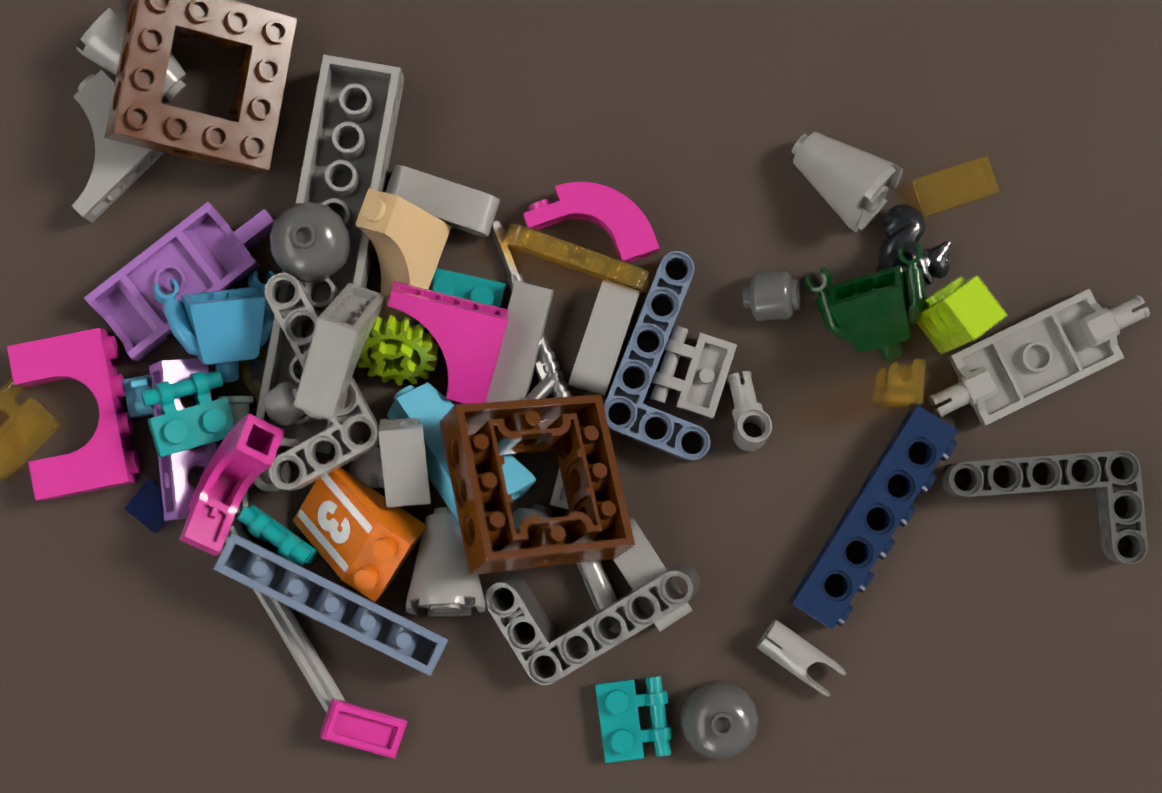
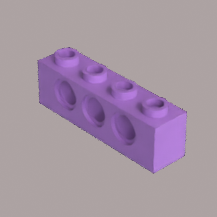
(175, 467)

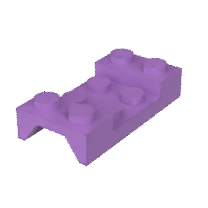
(196, 253)

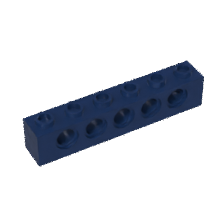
(917, 427)

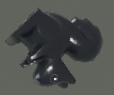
(906, 226)

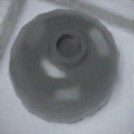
(310, 242)
(719, 720)

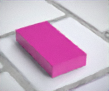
(363, 728)

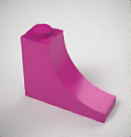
(466, 333)

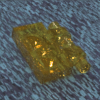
(23, 431)

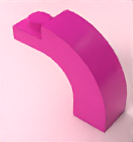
(603, 206)
(232, 469)

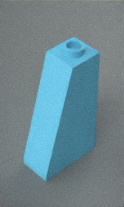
(430, 407)

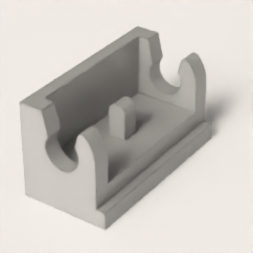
(404, 462)

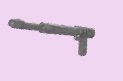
(546, 367)

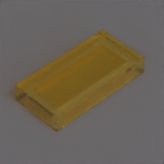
(955, 186)

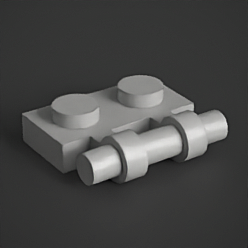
(705, 375)

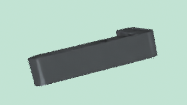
(1060, 478)

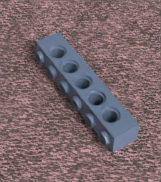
(330, 604)

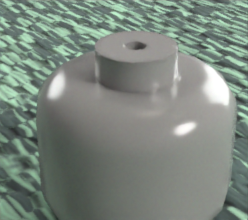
(280, 402)

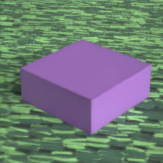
(255, 229)

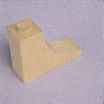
(405, 243)

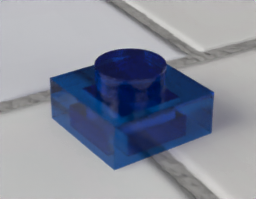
(148, 506)

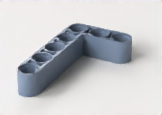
(647, 363)

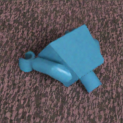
(220, 324)

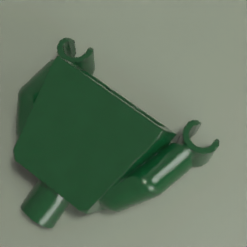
(873, 308)

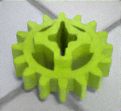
(399, 351)

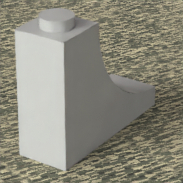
(115, 162)
(336, 350)

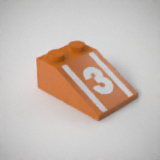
(357, 531)

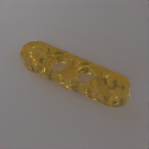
(576, 257)

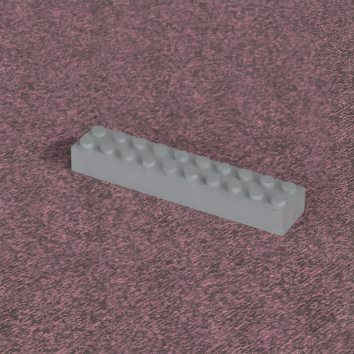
(343, 158)

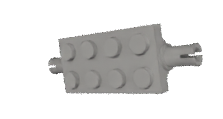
(1037, 356)

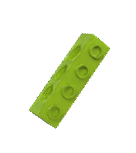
(959, 314)

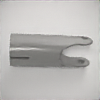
(794, 653)

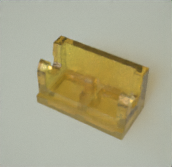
(902, 388)

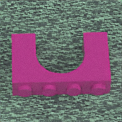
(108, 456)

